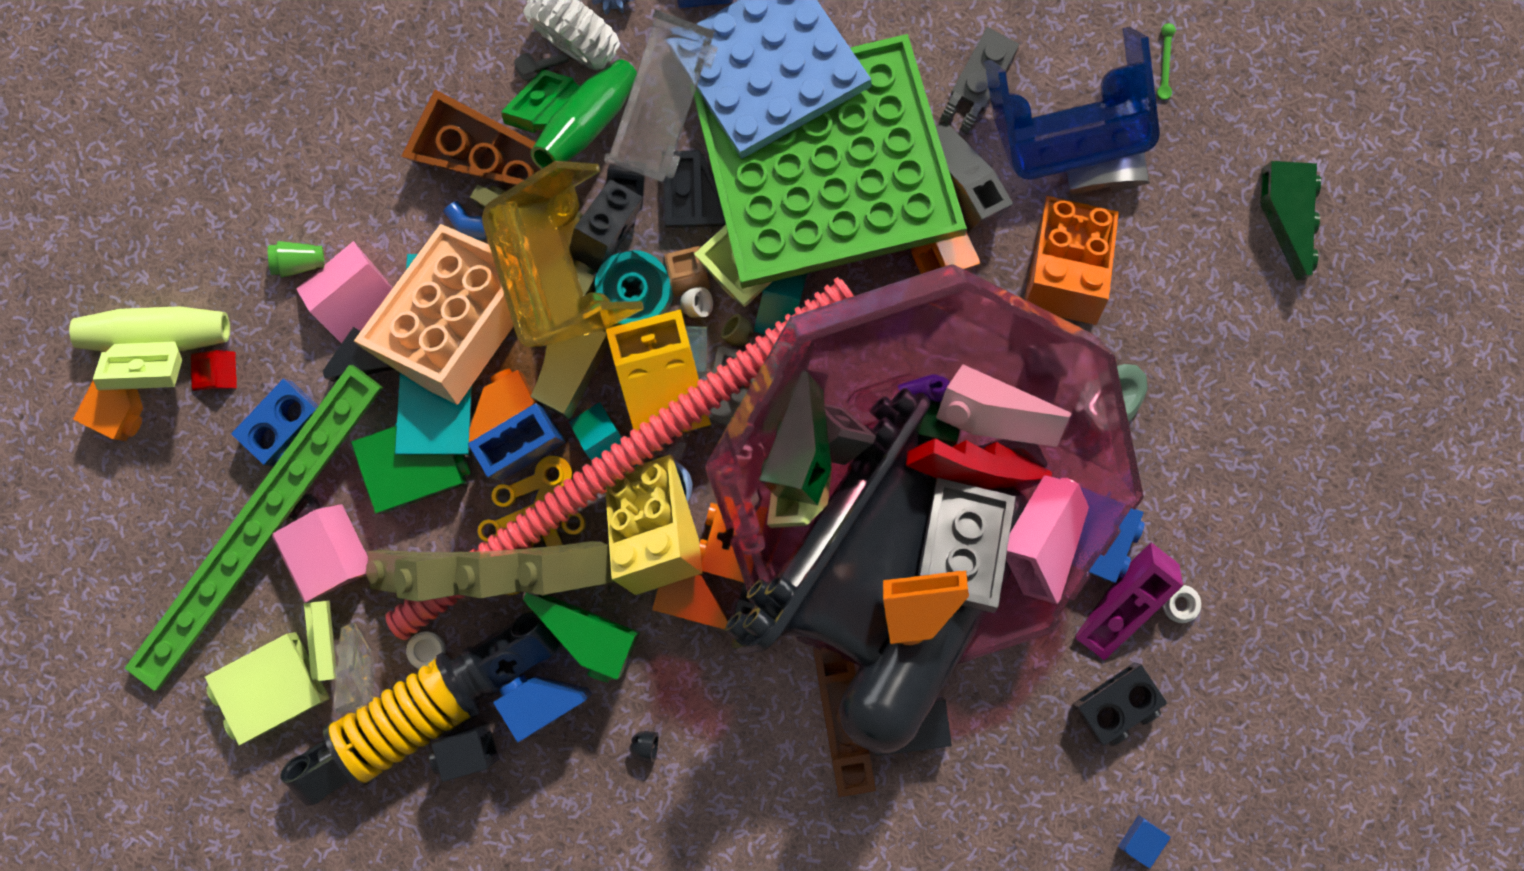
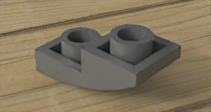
(1116, 174)

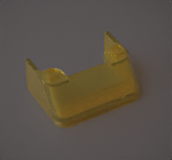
(536, 262)

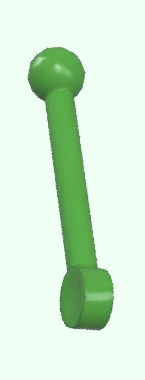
(1164, 91)

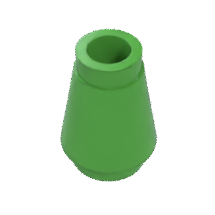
(294, 258)

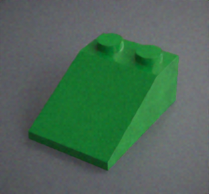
(589, 638)

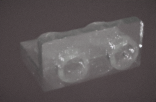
(354, 671)

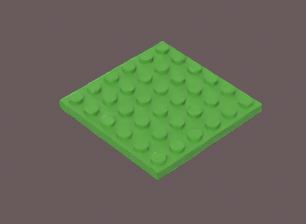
(843, 184)

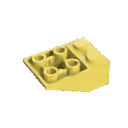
(651, 528)

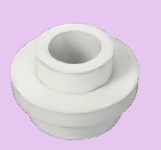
(1192, 609)

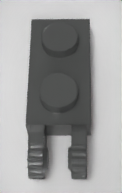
(973, 83)

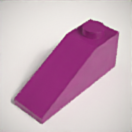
(1131, 601)

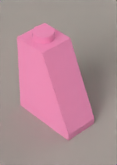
(1047, 538)

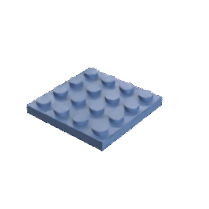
(775, 69)

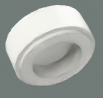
(424, 648)

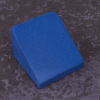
(1144, 841)

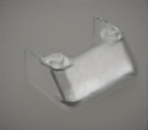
(661, 97)

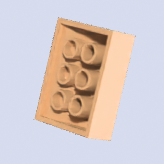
(442, 316)

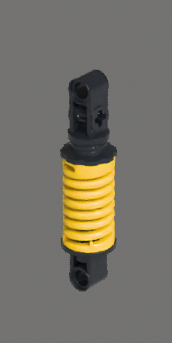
(416, 711)

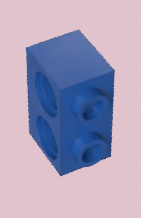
(273, 414)

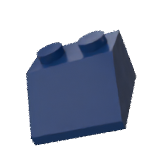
(537, 702)

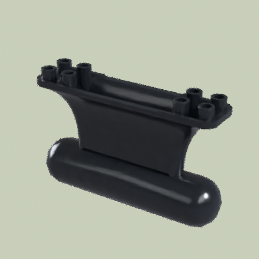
(836, 585)

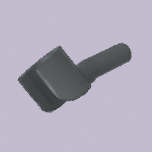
(528, 68)

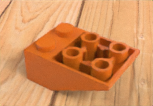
(1073, 260)

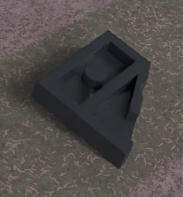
(692, 194)

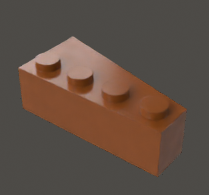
(469, 143)

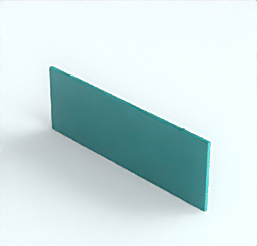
(429, 422)

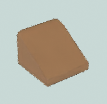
(686, 271)

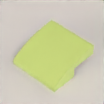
(320, 640)

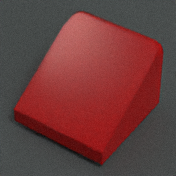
(213, 370)

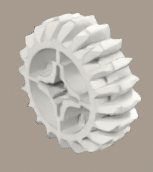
(574, 30)

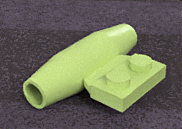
(145, 343)

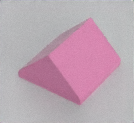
(345, 292)
(321, 551)

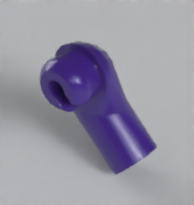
(931, 385)

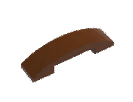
(849, 761)

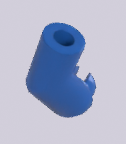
(463, 223)

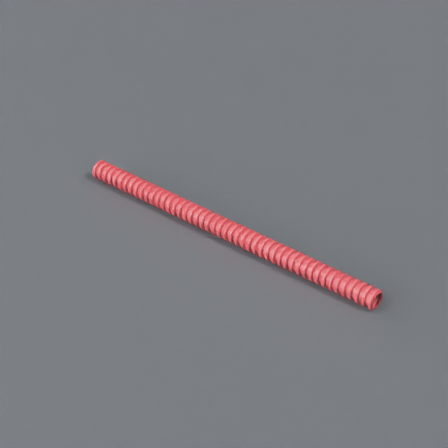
(622, 458)

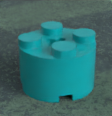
(633, 269)

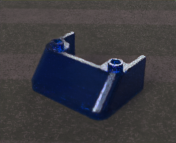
(1083, 135)

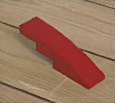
(976, 466)

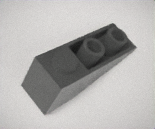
(974, 181)

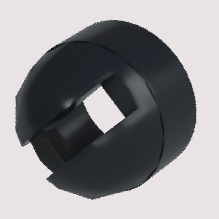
(311, 506)
(643, 744)

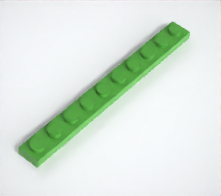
(253, 527)

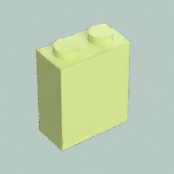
(265, 688)

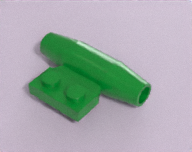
(569, 112)

